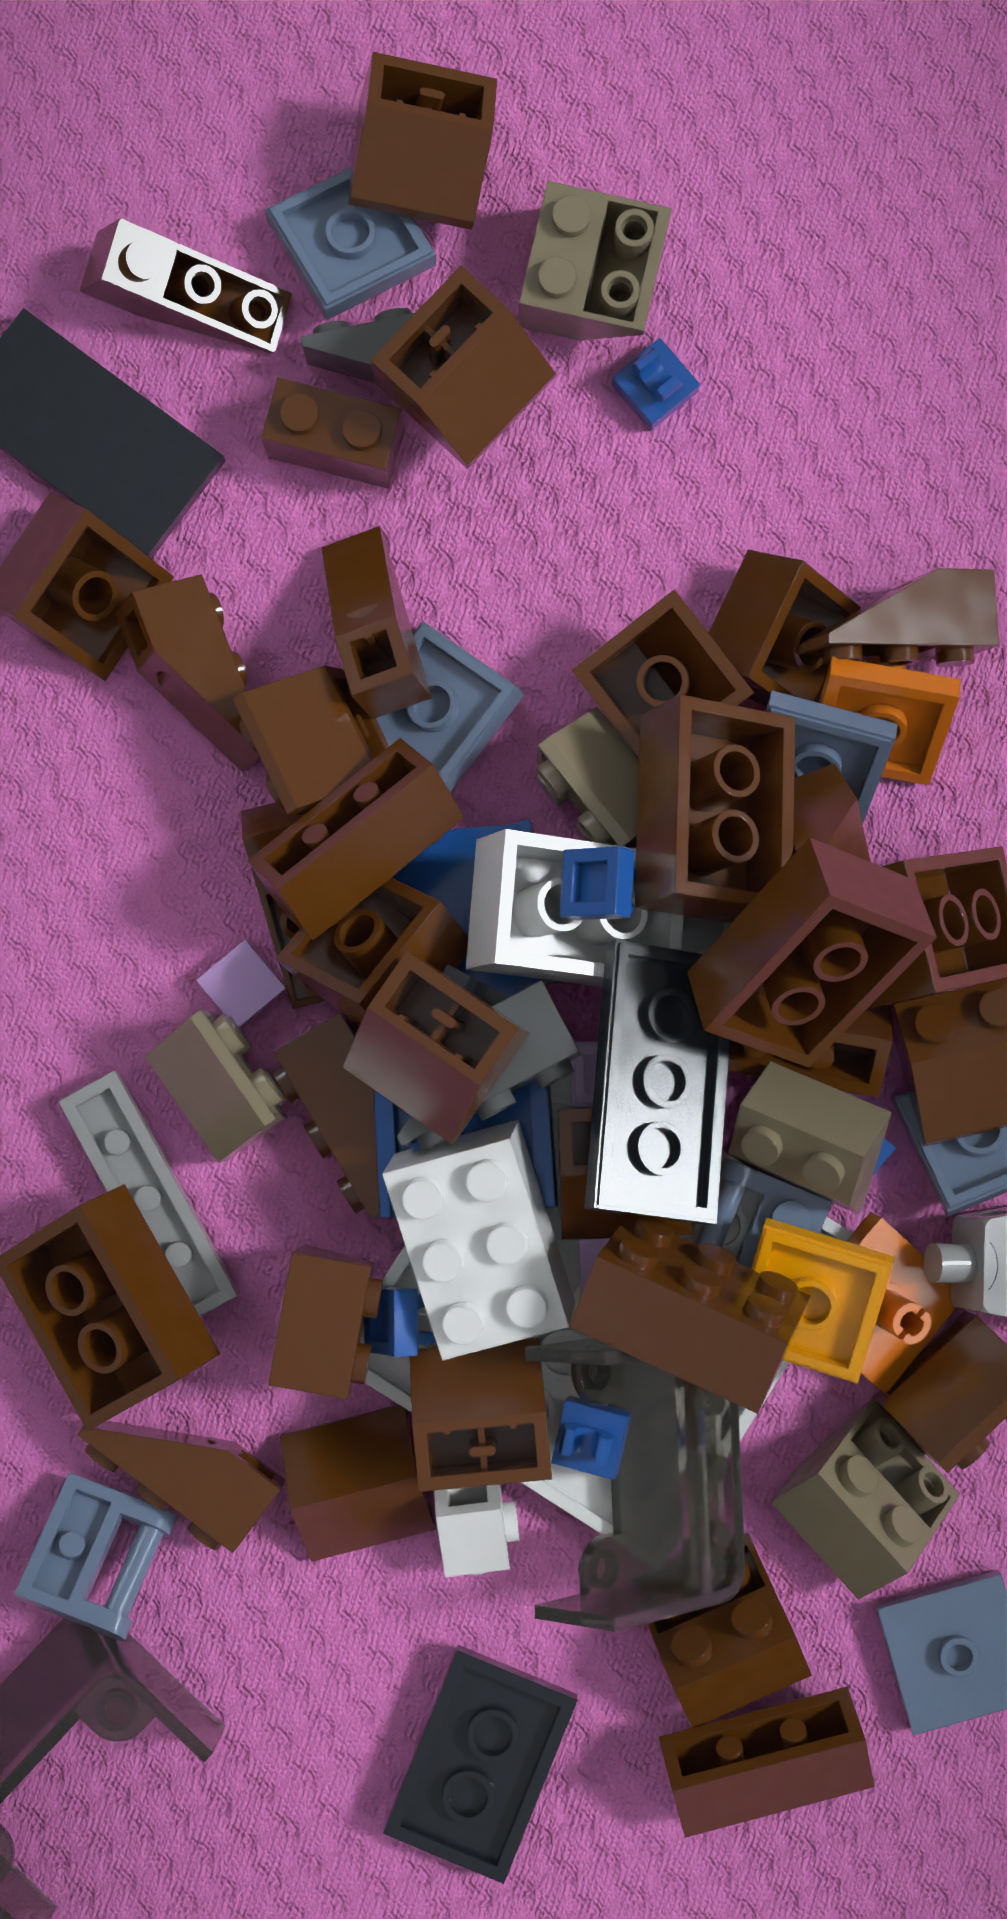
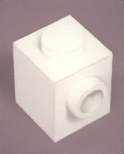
(475, 1529)

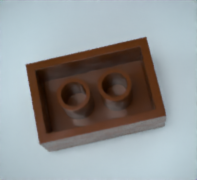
(712, 806)
(969, 916)
(810, 953)
(106, 1306)
(690, 1310)

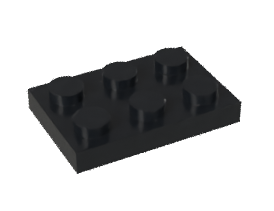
(480, 1764)

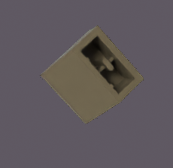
(592, 264)
(597, 777)
(217, 1084)
(866, 1500)

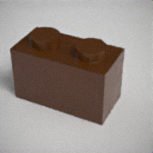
(333, 432)

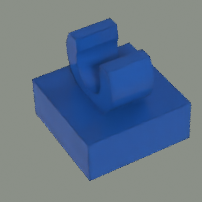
(655, 384)
(597, 883)
(396, 1326)
(591, 1437)

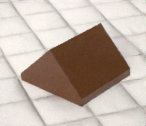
(355, 1483)

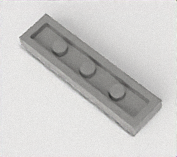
(128, 1154)

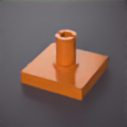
(912, 699)
(910, 1307)

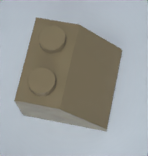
(810, 1136)

